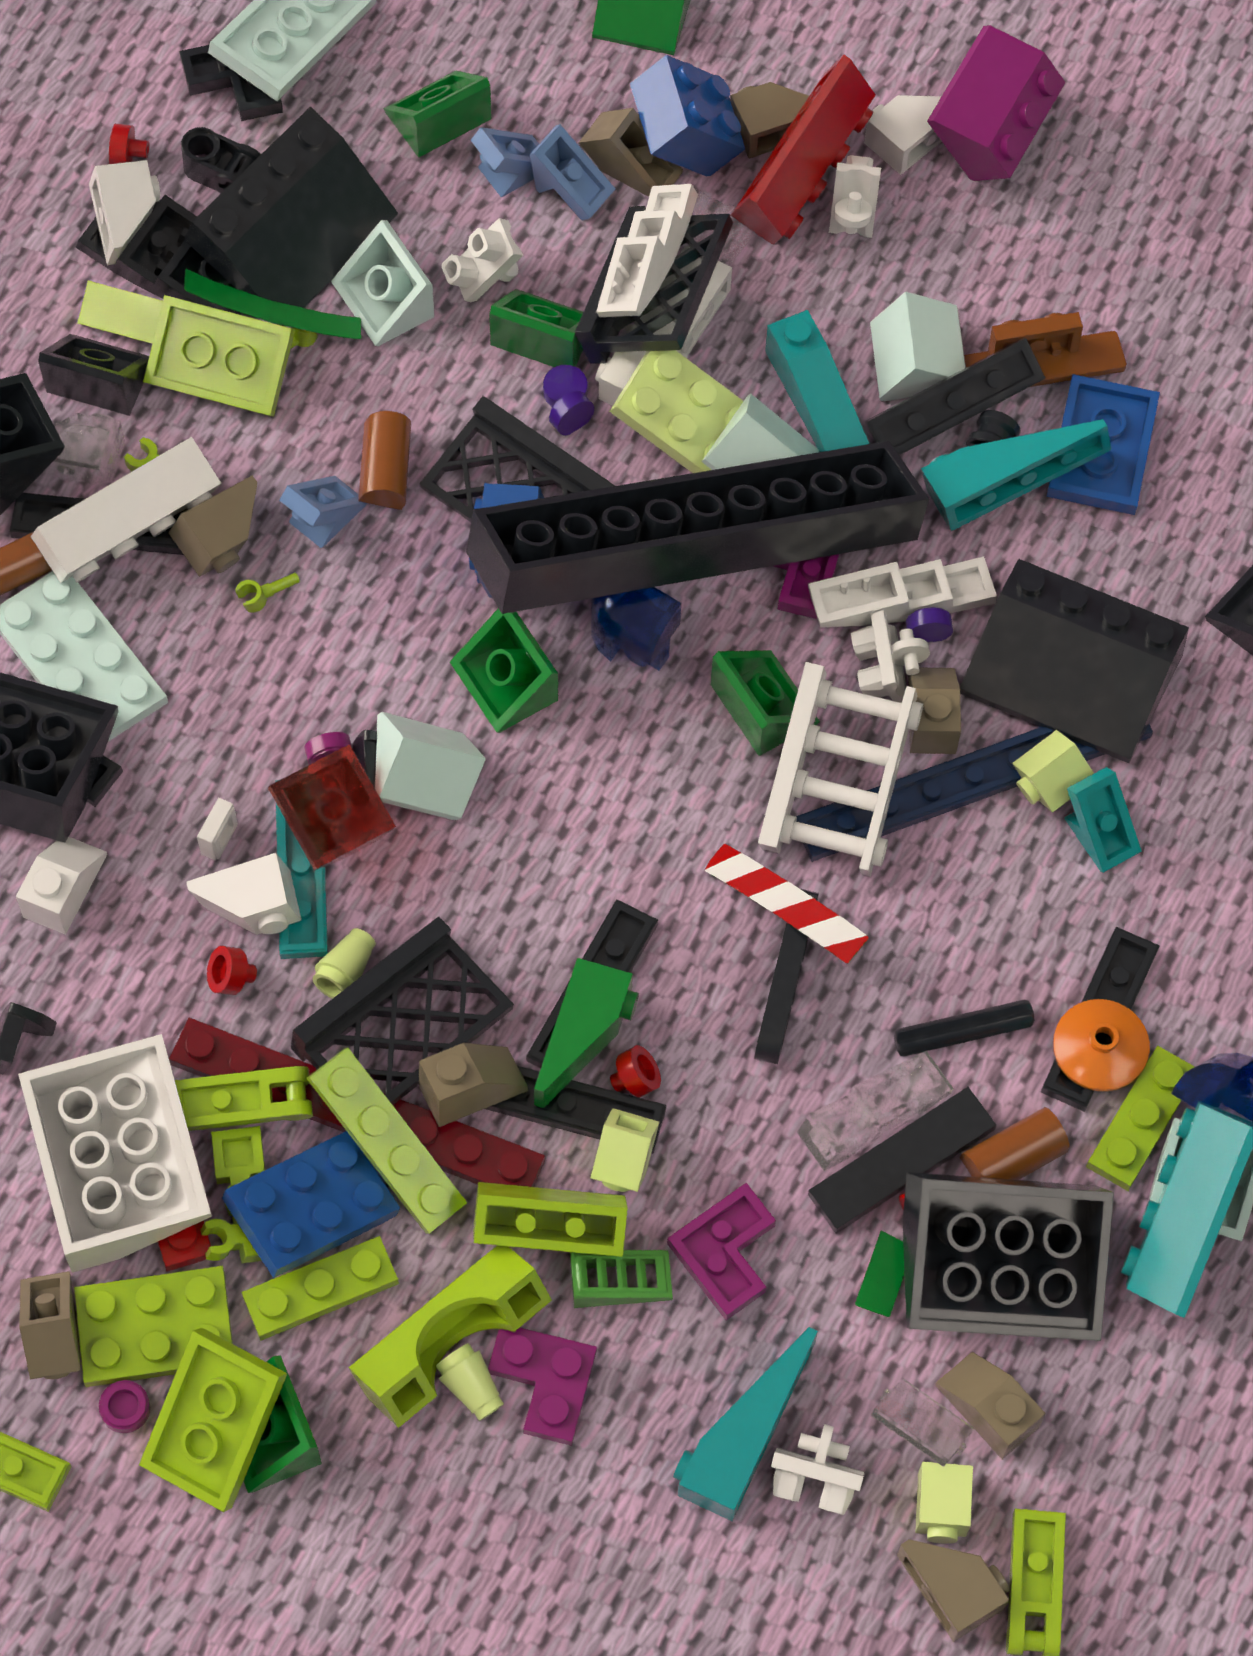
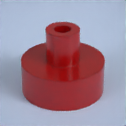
(124, 145)
(229, 970)
(636, 1072)

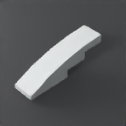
(648, 251)
(899, 592)

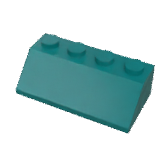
(1190, 1208)

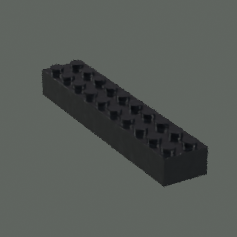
(694, 526)

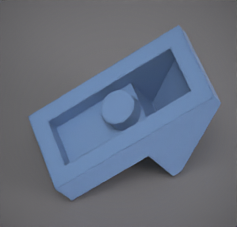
(505, 158)
(565, 167)
(321, 507)

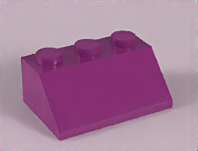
(995, 104)

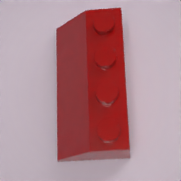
(805, 153)

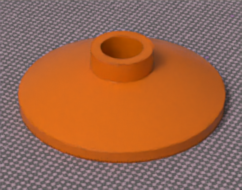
(1099, 1065)

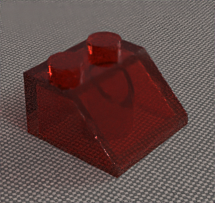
(332, 808)

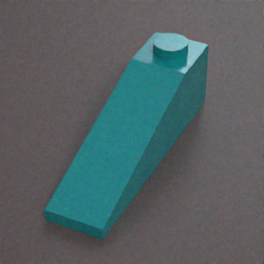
(813, 382)
(996, 472)
(733, 1447)

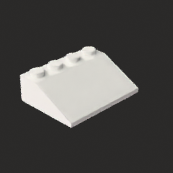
(114, 1151)

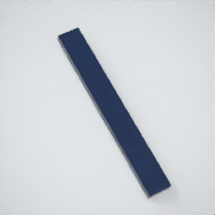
(938, 789)

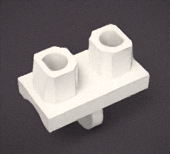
(855, 196)
(488, 259)
(882, 641)
(838, 1479)

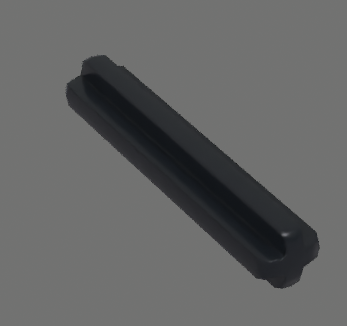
(964, 1028)

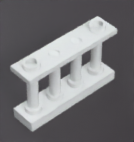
(805, 737)

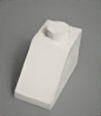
(901, 130)
(122, 203)
(59, 883)
(251, 894)

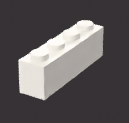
(618, 369)
(125, 510)

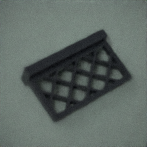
(600, 334)
(520, 444)
(384, 982)

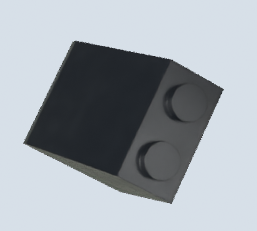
(26, 438)

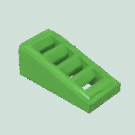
(603, 1295)

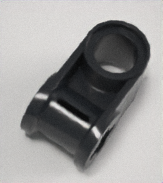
(223, 161)

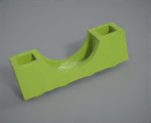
(491, 1294)

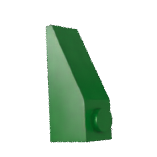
(586, 1024)

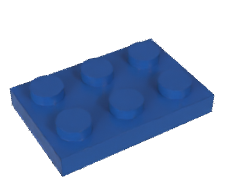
(1116, 476)
(310, 1203)

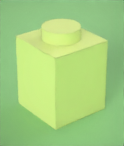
(1050, 770)
(624, 1151)
(944, 1501)

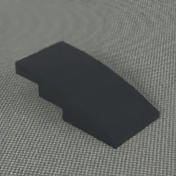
(157, 254)

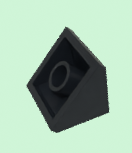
(93, 373)

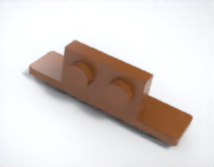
(1059, 347)

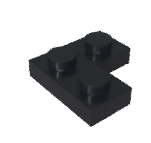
(208, 74)

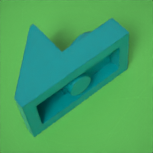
(1102, 820)

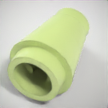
(344, 963)
(470, 1381)

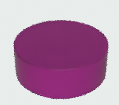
(325, 744)
(124, 1406)

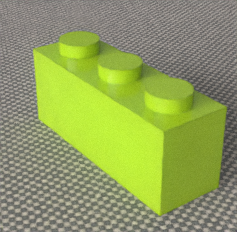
(550, 1219)

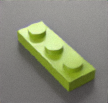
(1139, 1120)
(320, 1288)

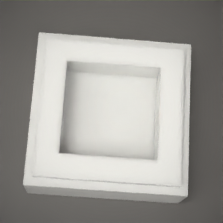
(217, 829)

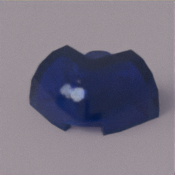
(637, 623)
(1220, 1082)

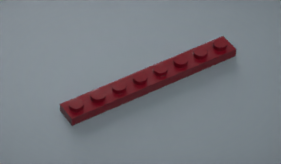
(454, 1146)

